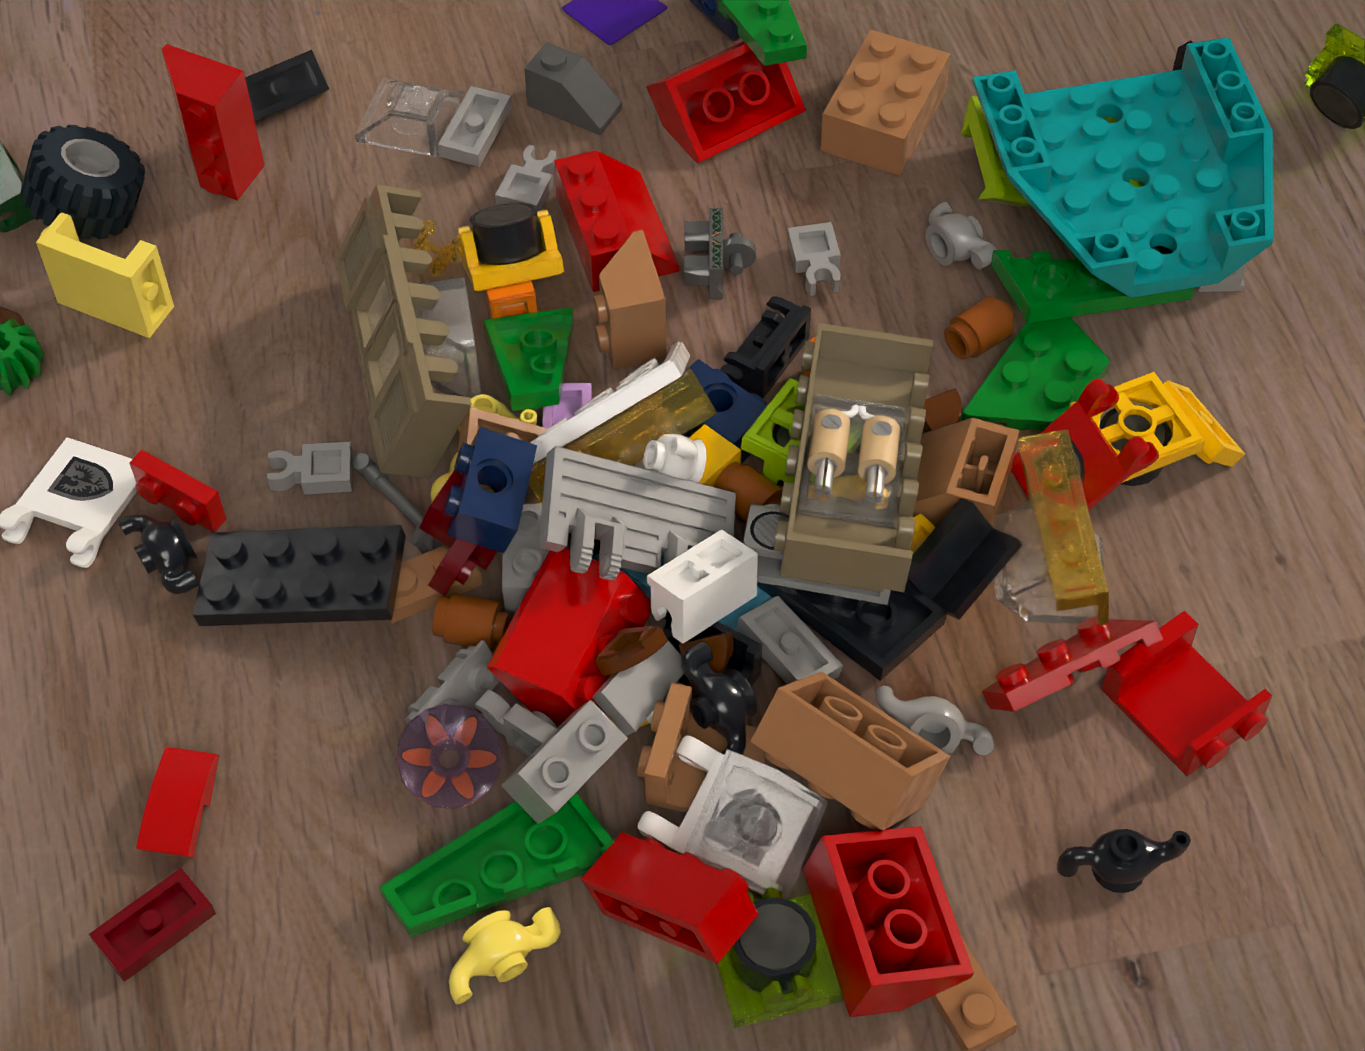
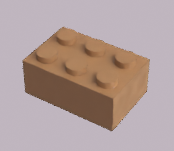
(885, 102)
(849, 750)

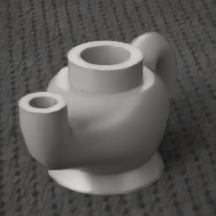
(957, 238)
(935, 721)

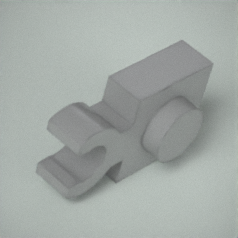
(528, 183)
(816, 253)
(319, 469)
(522, 728)

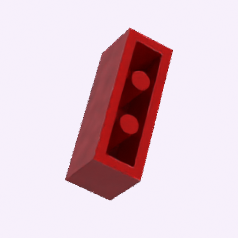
(671, 896)

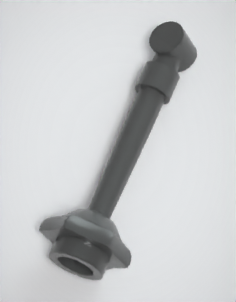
(379, 481)

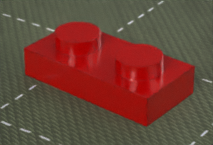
(185, 495)

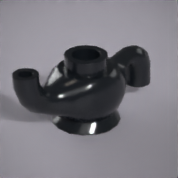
(163, 549)
(720, 698)
(1122, 858)

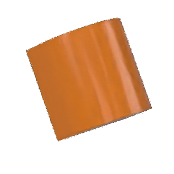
(511, 300)

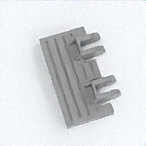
(628, 510)

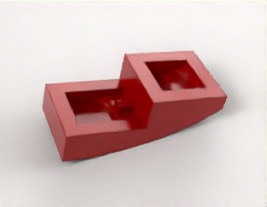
(177, 801)

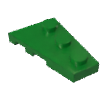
(531, 355)

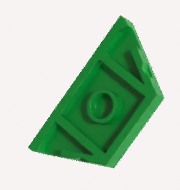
(1039, 376)

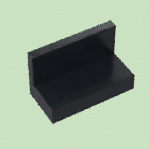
(285, 84)
(960, 559)

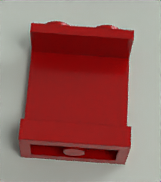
(1183, 698)

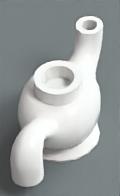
(675, 457)

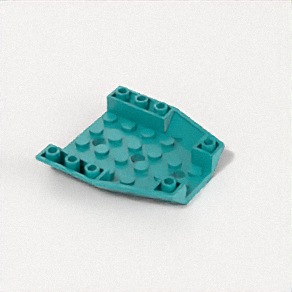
(1182, 133)

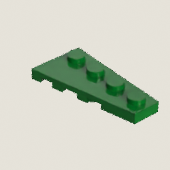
(767, 28)
(1065, 288)
(496, 864)

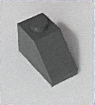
(569, 89)

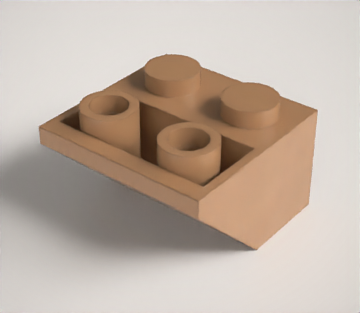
(967, 463)

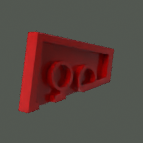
(1053, 668)

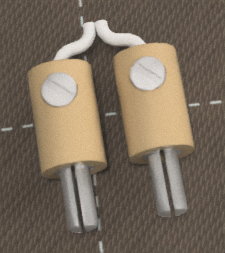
(877, 449)

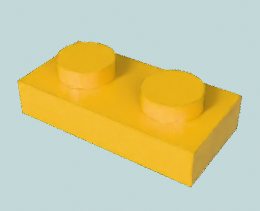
(1218, 444)

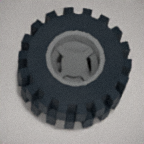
(83, 177)

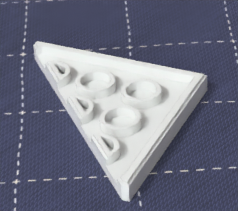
(606, 405)

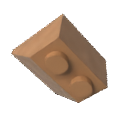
(631, 307)

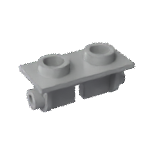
(461, 681)

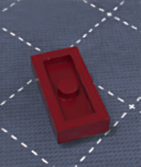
(152, 924)

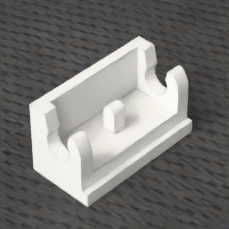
(704, 584)

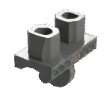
(732, 253)

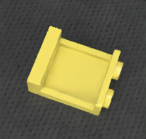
(105, 286)

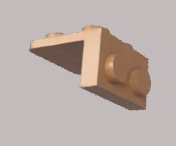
(667, 778)

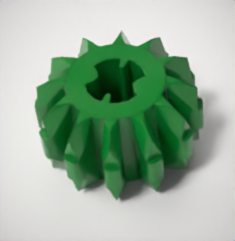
(19, 356)

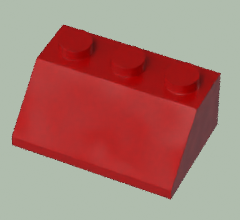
(724, 101)
(215, 121)
(602, 209)
(561, 631)
(885, 919)

